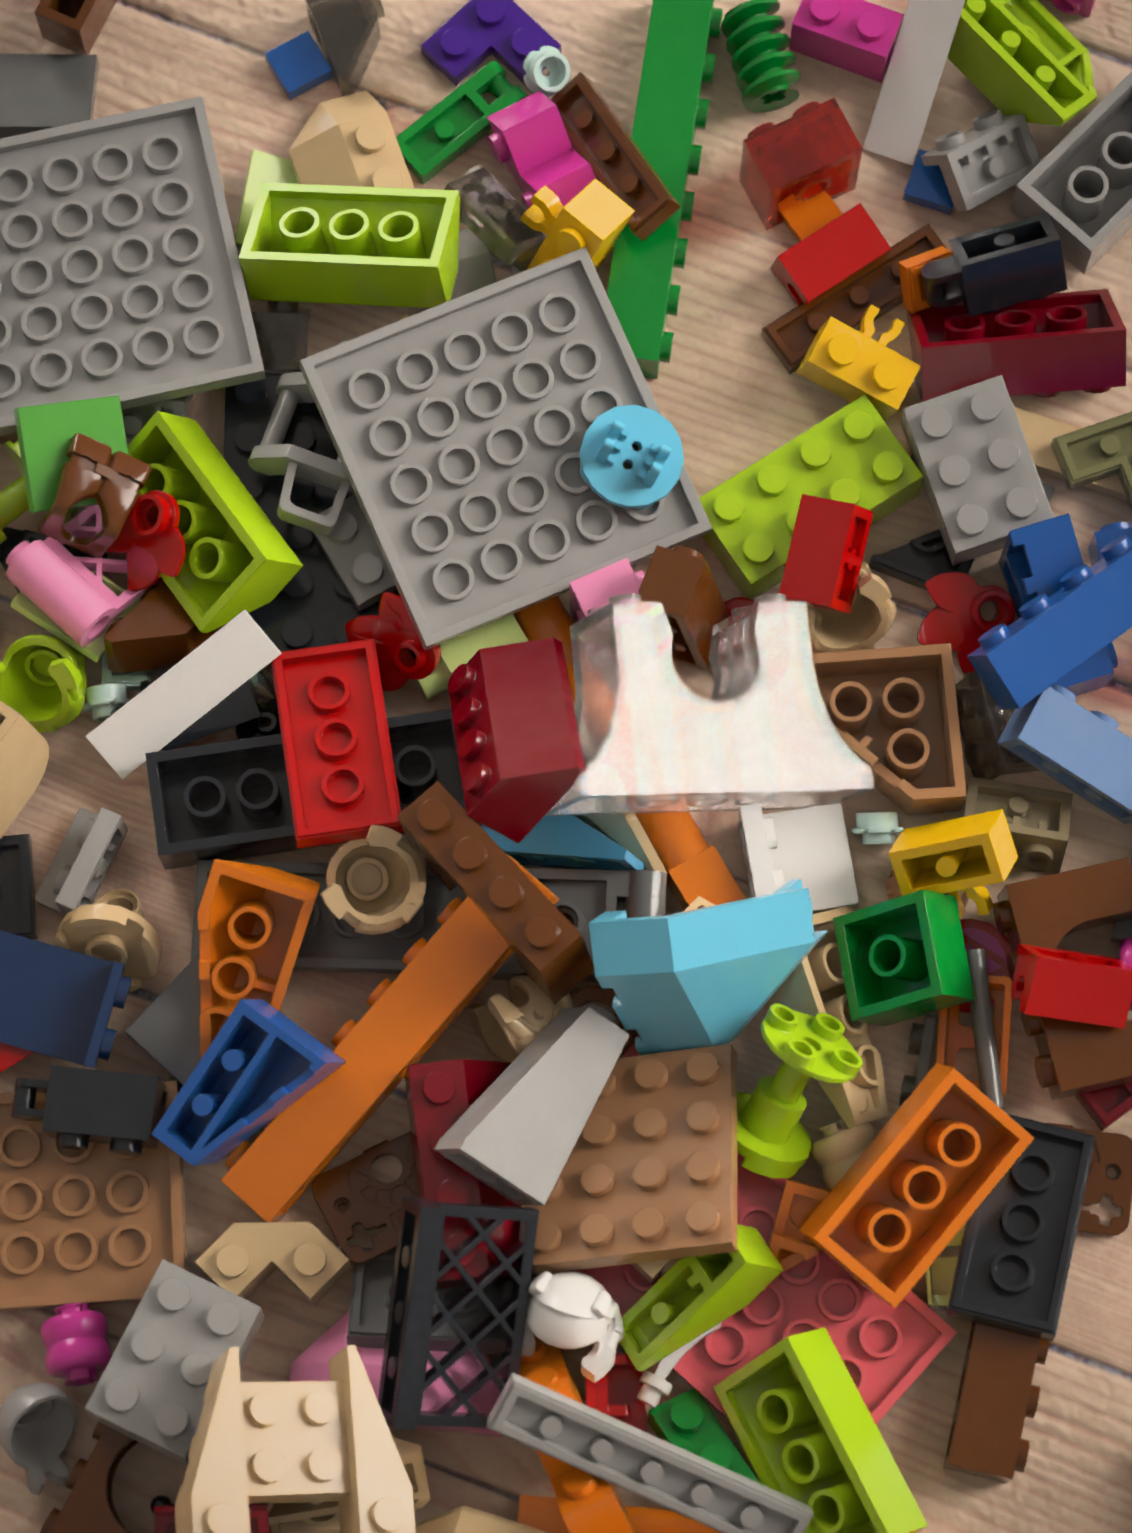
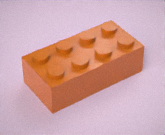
(916, 1184)

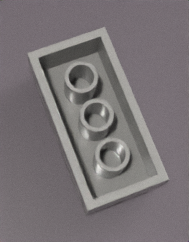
(1086, 181)

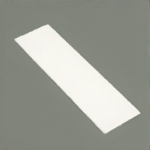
(912, 78)
(183, 694)

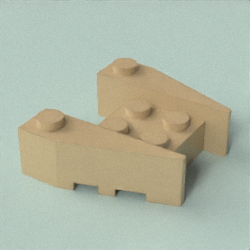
(293, 1448)

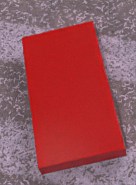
(336, 742)

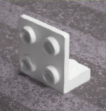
(799, 845)

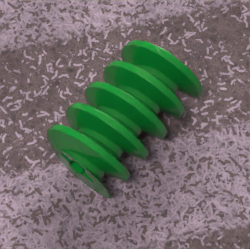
(759, 55)

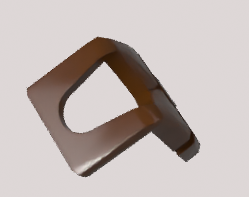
(100, 475)

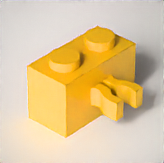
(589, 220)
(857, 365)
(956, 857)

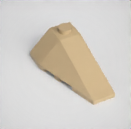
(820, 988)

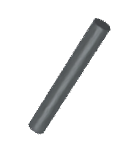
(984, 1028)

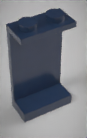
(58, 1000)

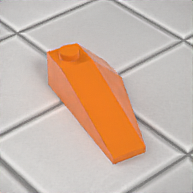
(248, 938)

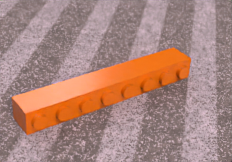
(392, 1034)

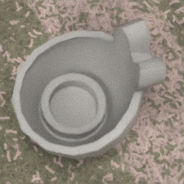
(36, 1431)

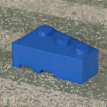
(1032, 566)
(243, 1082)

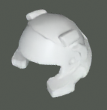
(573, 1313)

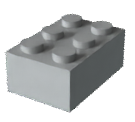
(975, 467)
(166, 1357)

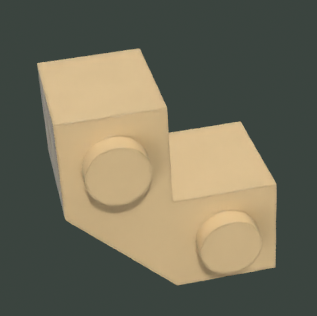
(254, 1250)

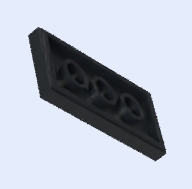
(1024, 1236)

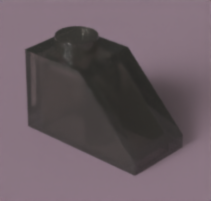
(347, 36)

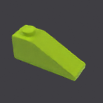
(697, 1297)

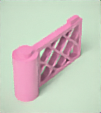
(65, 585)

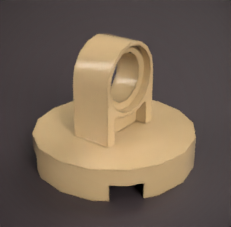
(114, 932)

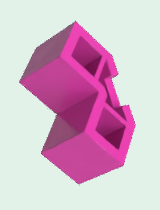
(538, 149)

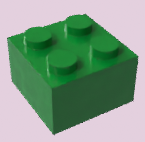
(903, 958)

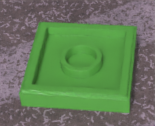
(46, 435)

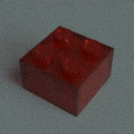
(799, 158)

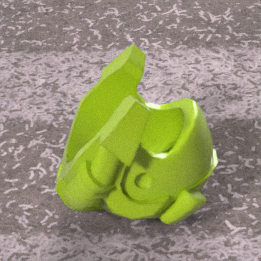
(43, 681)

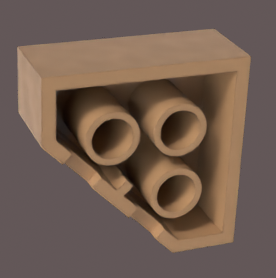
(900, 720)

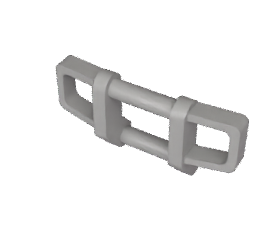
(277, 458)

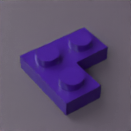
(484, 30)

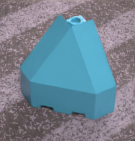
(702, 970)

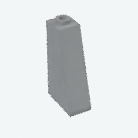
(537, 1108)

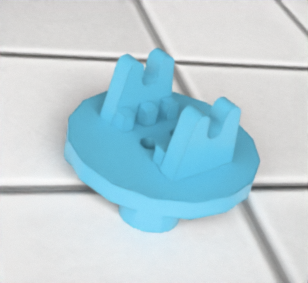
(609, 445)

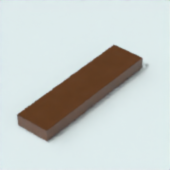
(614, 155)
(848, 301)

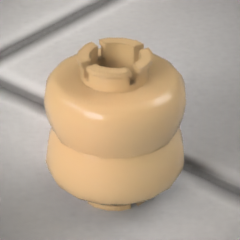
(840, 1149)

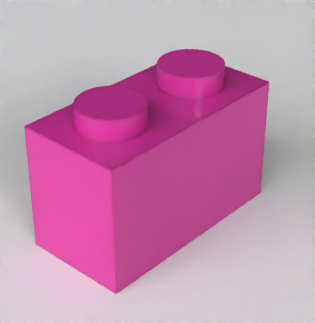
(847, 35)

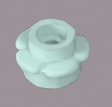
(558, 71)
(103, 699)
(877, 826)

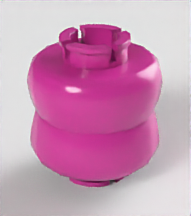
(76, 1344)

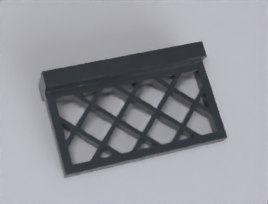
(413, 1304)

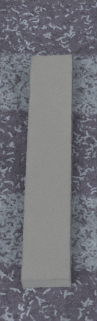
(642, 1462)

